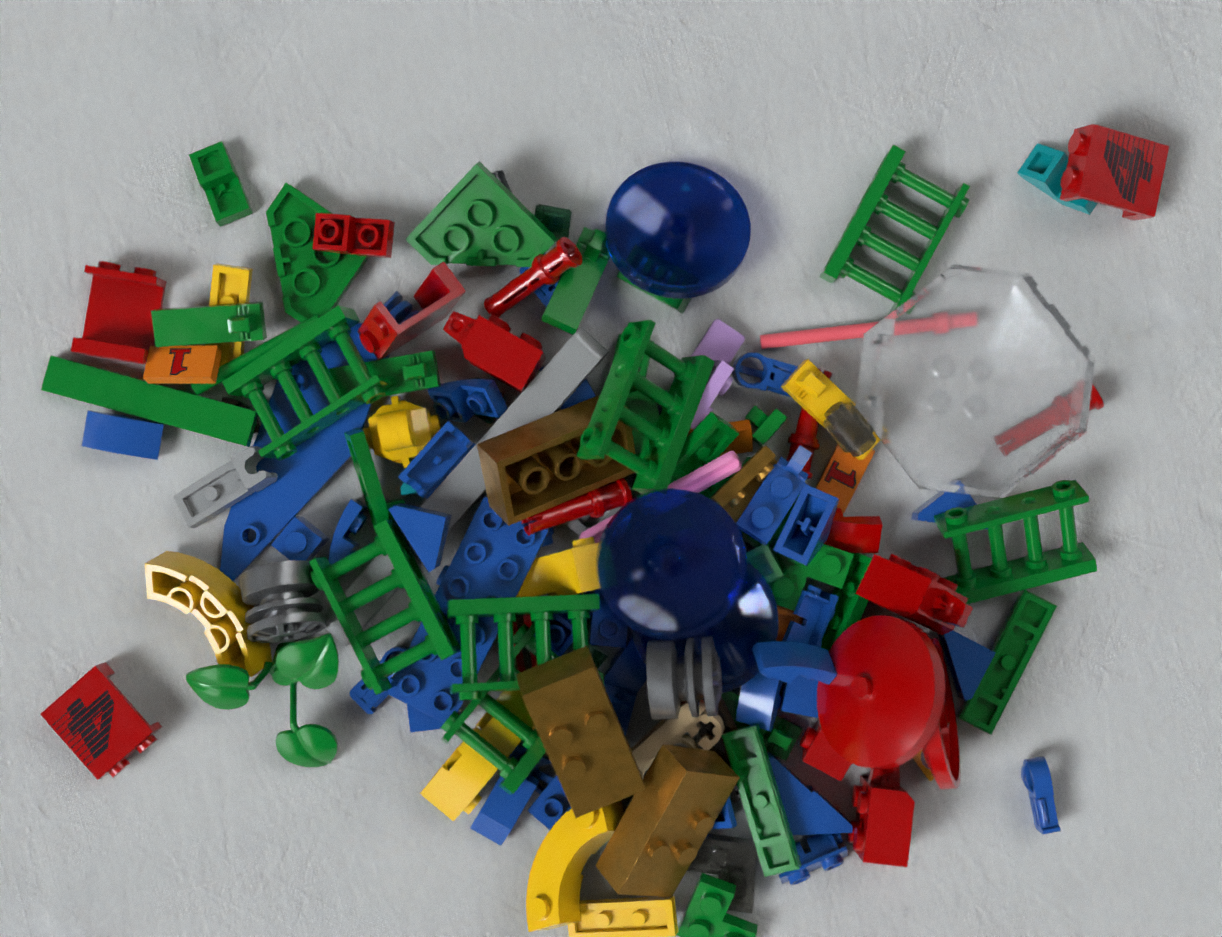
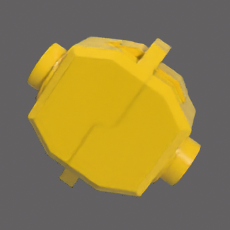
(400, 430)

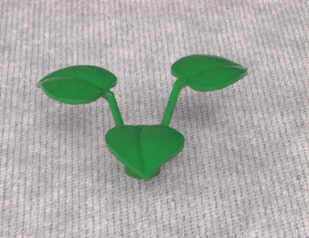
(308, 661)

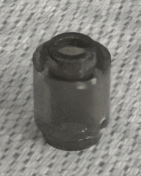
(849, 428)

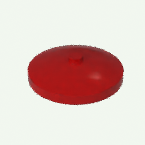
(884, 692)
(943, 747)

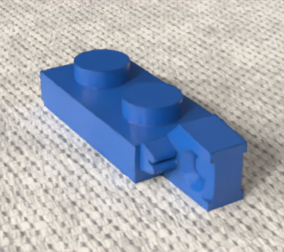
(774, 497)

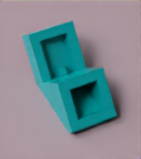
(1044, 171)

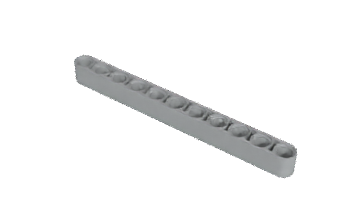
(466, 482)

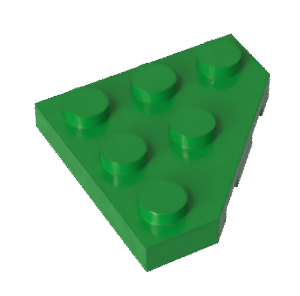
(481, 226)
(308, 278)

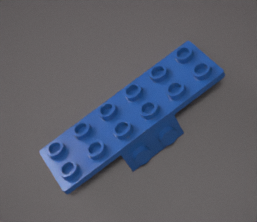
(486, 565)

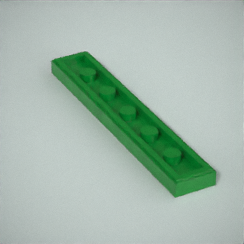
(150, 401)

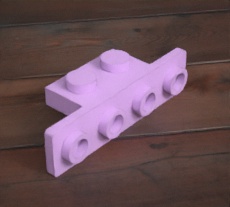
(720, 345)

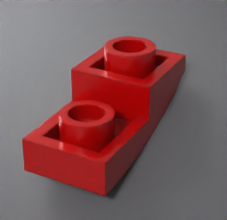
(353, 235)
(855, 533)

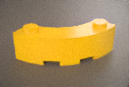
(564, 572)
(213, 600)
(466, 772)
(558, 866)

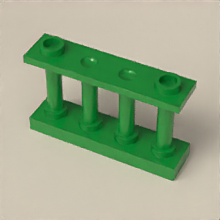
(877, 202)
(278, 364)
(675, 419)
(1025, 572)
(422, 607)
(504, 613)
(511, 770)

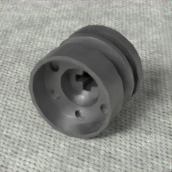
(281, 602)
(682, 678)

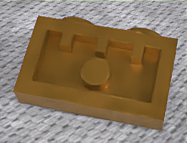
(742, 486)

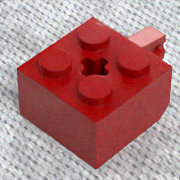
(496, 350)
(914, 594)
(882, 819)

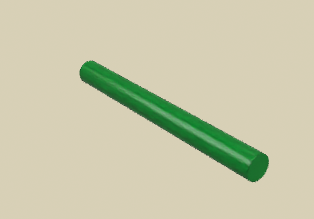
(243, 360)

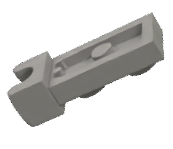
(223, 487)

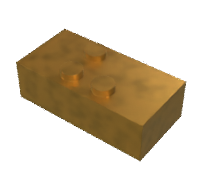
(540, 466)
(580, 731)
(667, 821)

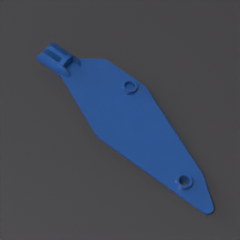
(308, 468)

